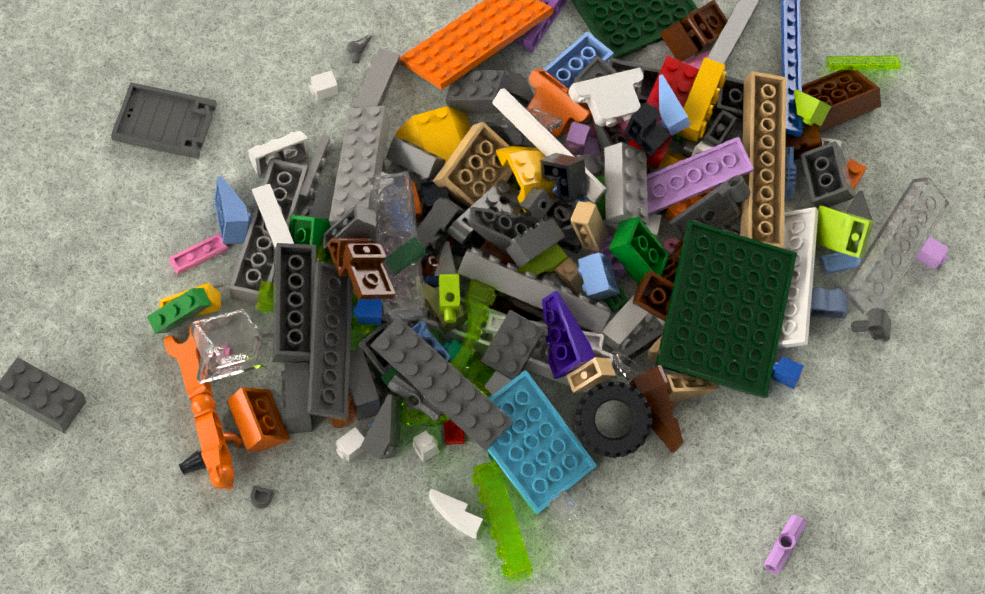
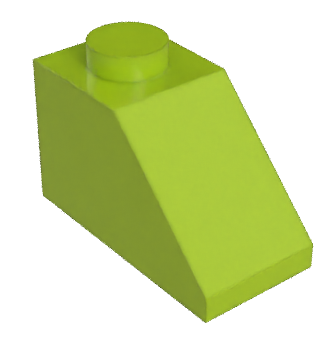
(810, 108)

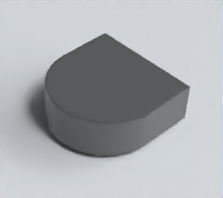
(261, 497)

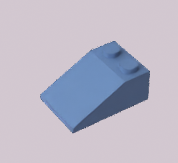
(231, 214)

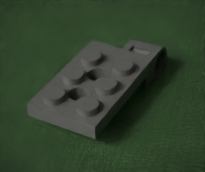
(490, 200)
(718, 201)

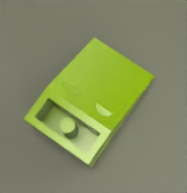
(843, 231)

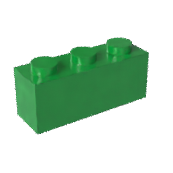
(179, 310)

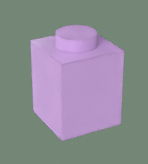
(932, 253)

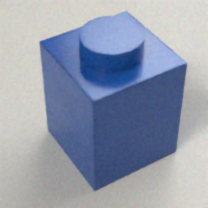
(368, 311)
(787, 372)

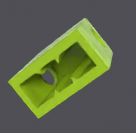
(449, 296)

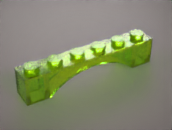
(477, 302)

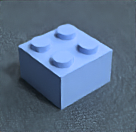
(598, 276)

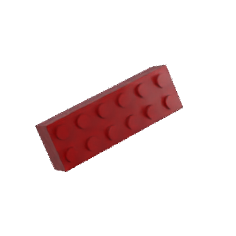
(681, 80)

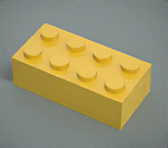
(702, 96)

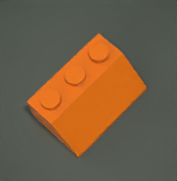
(257, 418)

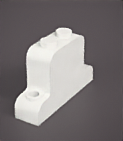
(610, 96)

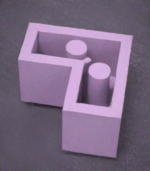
(580, 142)

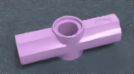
(779, 553)

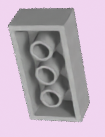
(625, 183)

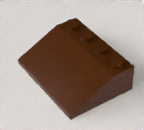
(847, 94)

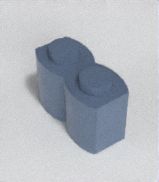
(829, 303)

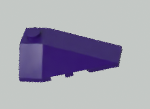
(566, 340)

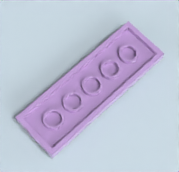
(696, 175)

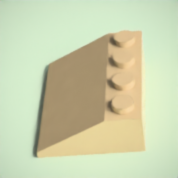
(474, 166)

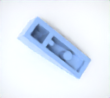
(672, 114)

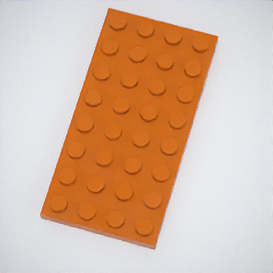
(473, 39)

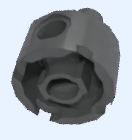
(562, 212)

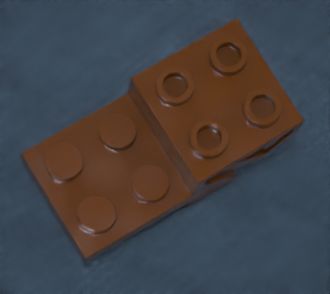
(695, 31)
(364, 264)

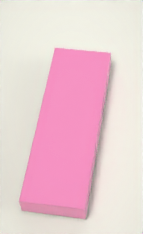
(198, 254)

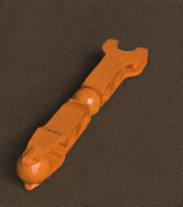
(207, 423)

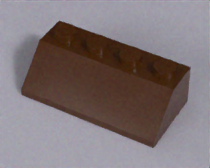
(653, 294)

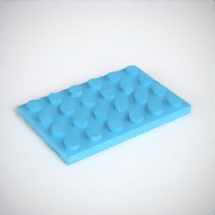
(539, 447)

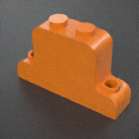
(555, 100)

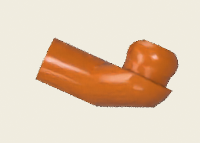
(233, 438)

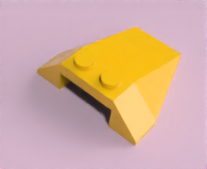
(436, 130)
(526, 168)

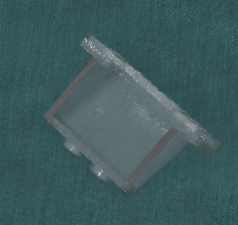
(230, 345)

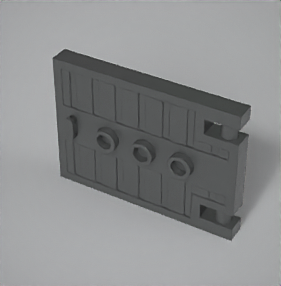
(163, 120)

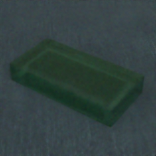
(405, 256)

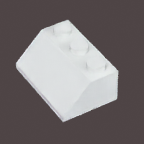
(288, 148)

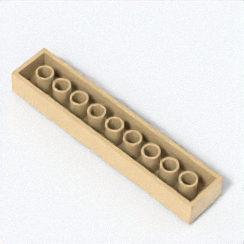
(765, 145)

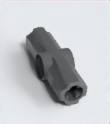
(413, 397)

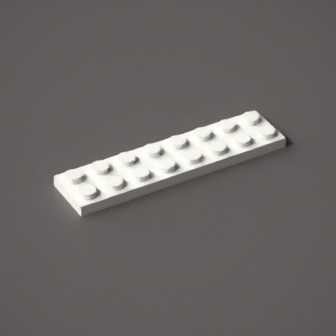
(799, 237)

